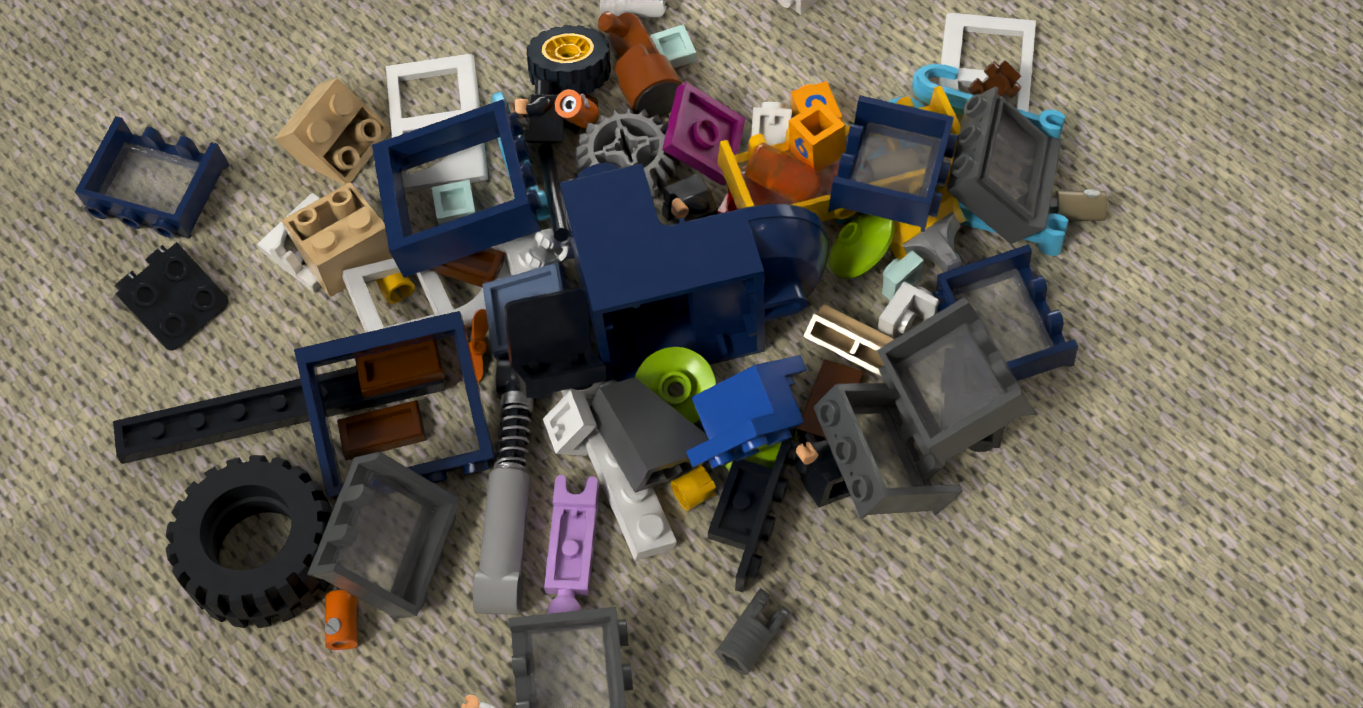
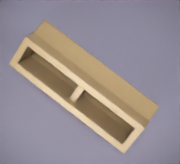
(847, 337)

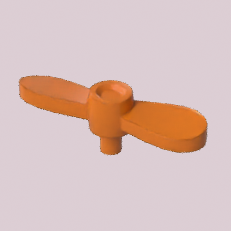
(477, 344)

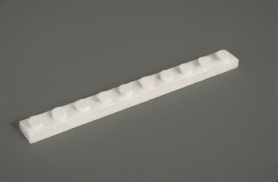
(637, 513)

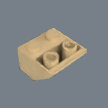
(333, 132)
(338, 236)

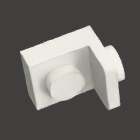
(771, 121)
(903, 308)
(570, 424)

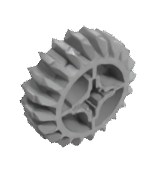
(641, 139)

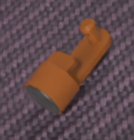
(643, 73)

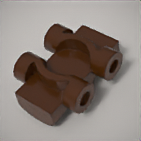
(1001, 76)

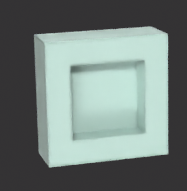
(675, 45)
(453, 201)
(898, 271)

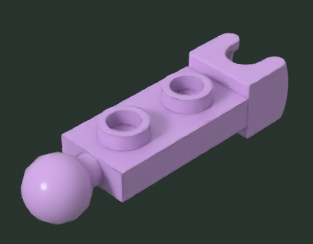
(571, 544)

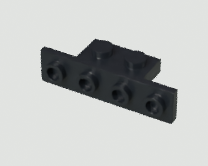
(746, 505)

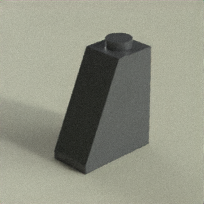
(644, 433)

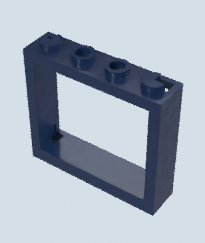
(469, 233)
(378, 341)

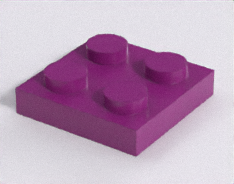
(697, 128)

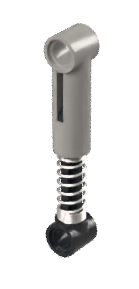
(499, 577)

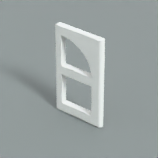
(952, 43)
(456, 167)
(437, 297)

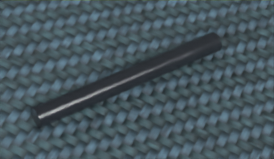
(553, 193)

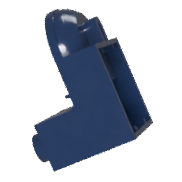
(687, 282)

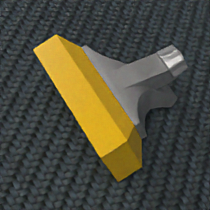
(937, 240)

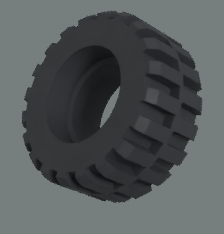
(219, 505)

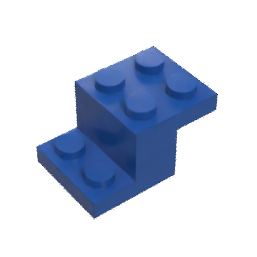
(747, 412)

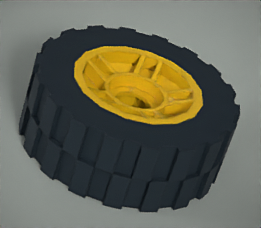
(570, 59)

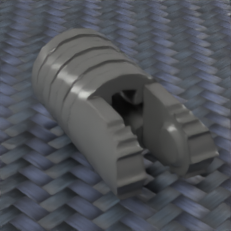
(749, 637)

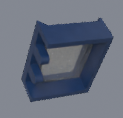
(894, 162)
(150, 180)
(1012, 309)

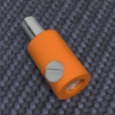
(576, 108)
(341, 620)

